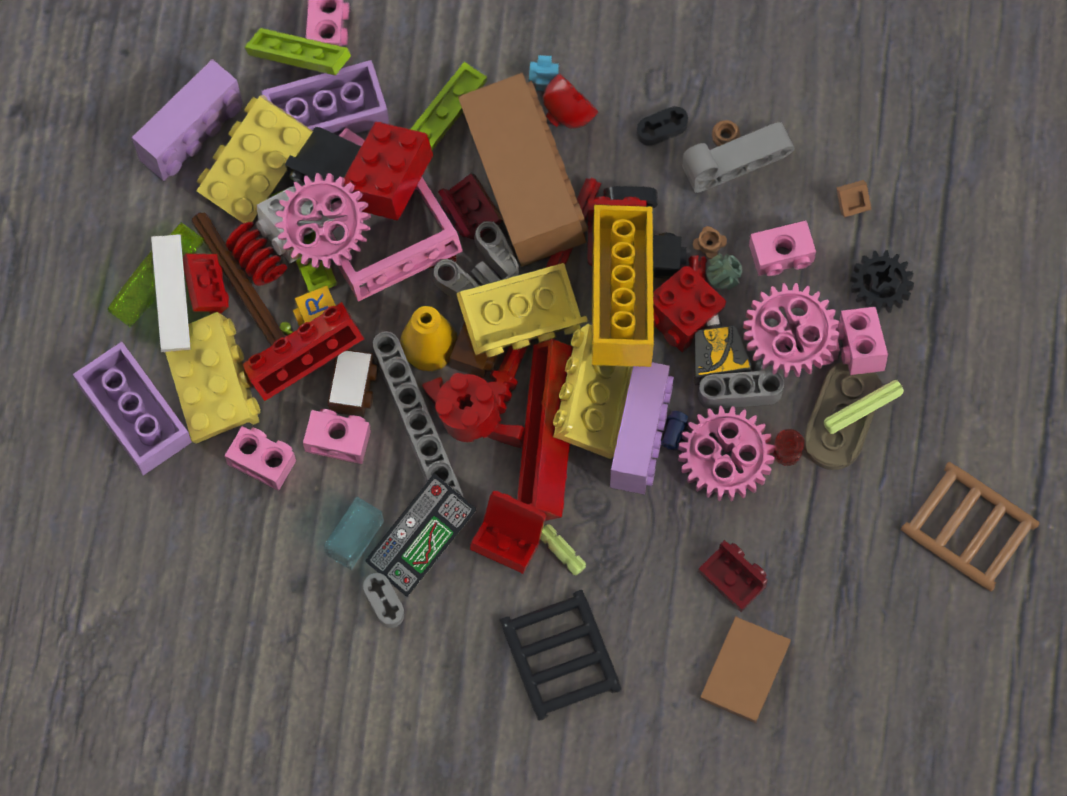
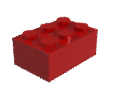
(389, 168)

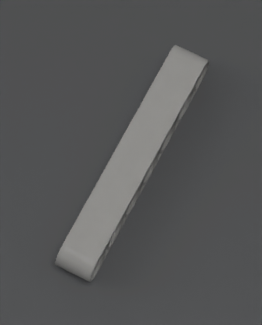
(412, 412)

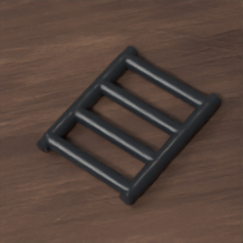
(521, 653)

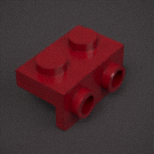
(469, 206)
(734, 575)

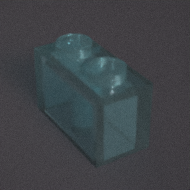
(354, 533)

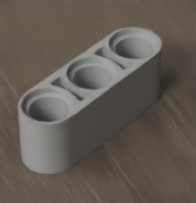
(751, 380)

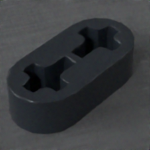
(665, 129)
(643, 193)

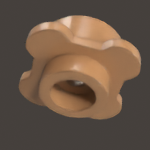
(706, 235)

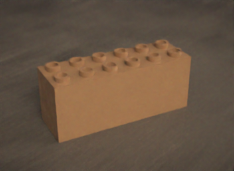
(524, 168)

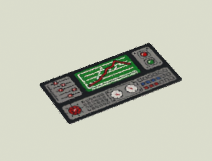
(420, 534)

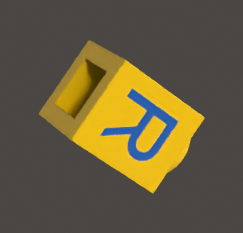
(312, 305)

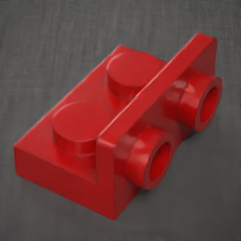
(205, 283)

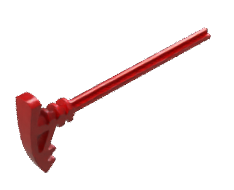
(504, 377)

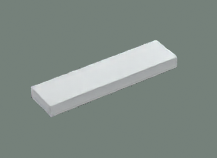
(170, 293)

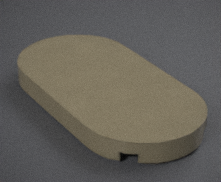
(837, 392)

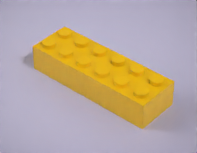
(622, 286)

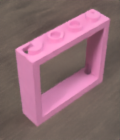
(407, 261)

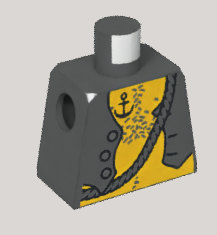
(718, 351)

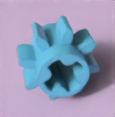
(543, 72)

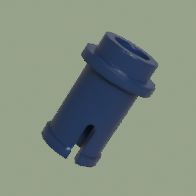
(676, 424)

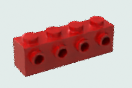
(302, 351)

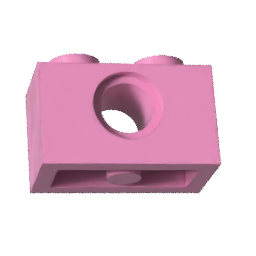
(794, 237)
(348, 448)

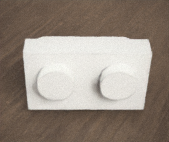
(267, 219)

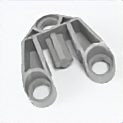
(497, 255)

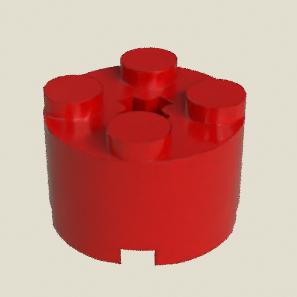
(467, 407)

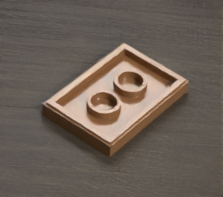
(745, 669)

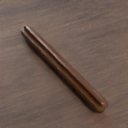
(237, 278)

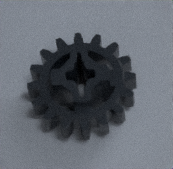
(891, 288)

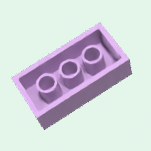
(332, 101)
(188, 120)
(132, 408)
(638, 432)

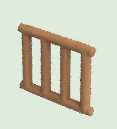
(1001, 507)

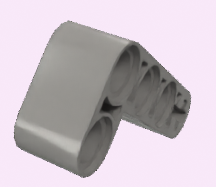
(716, 166)

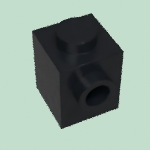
(667, 255)

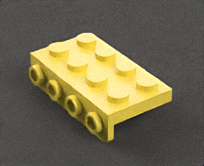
(253, 159)
(520, 310)
(212, 380)
(591, 399)

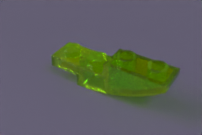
(140, 288)

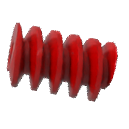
(253, 256)

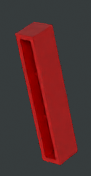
(544, 456)

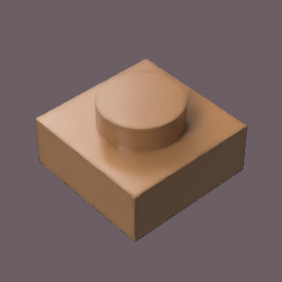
(853, 198)

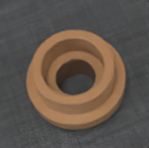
(725, 126)

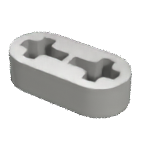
(389, 596)

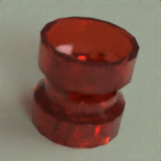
(788, 453)

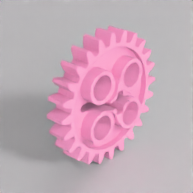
(324, 246)
(766, 338)
(704, 467)

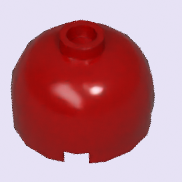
(567, 105)

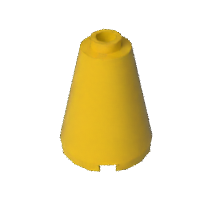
(428, 339)

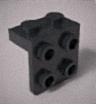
(322, 155)

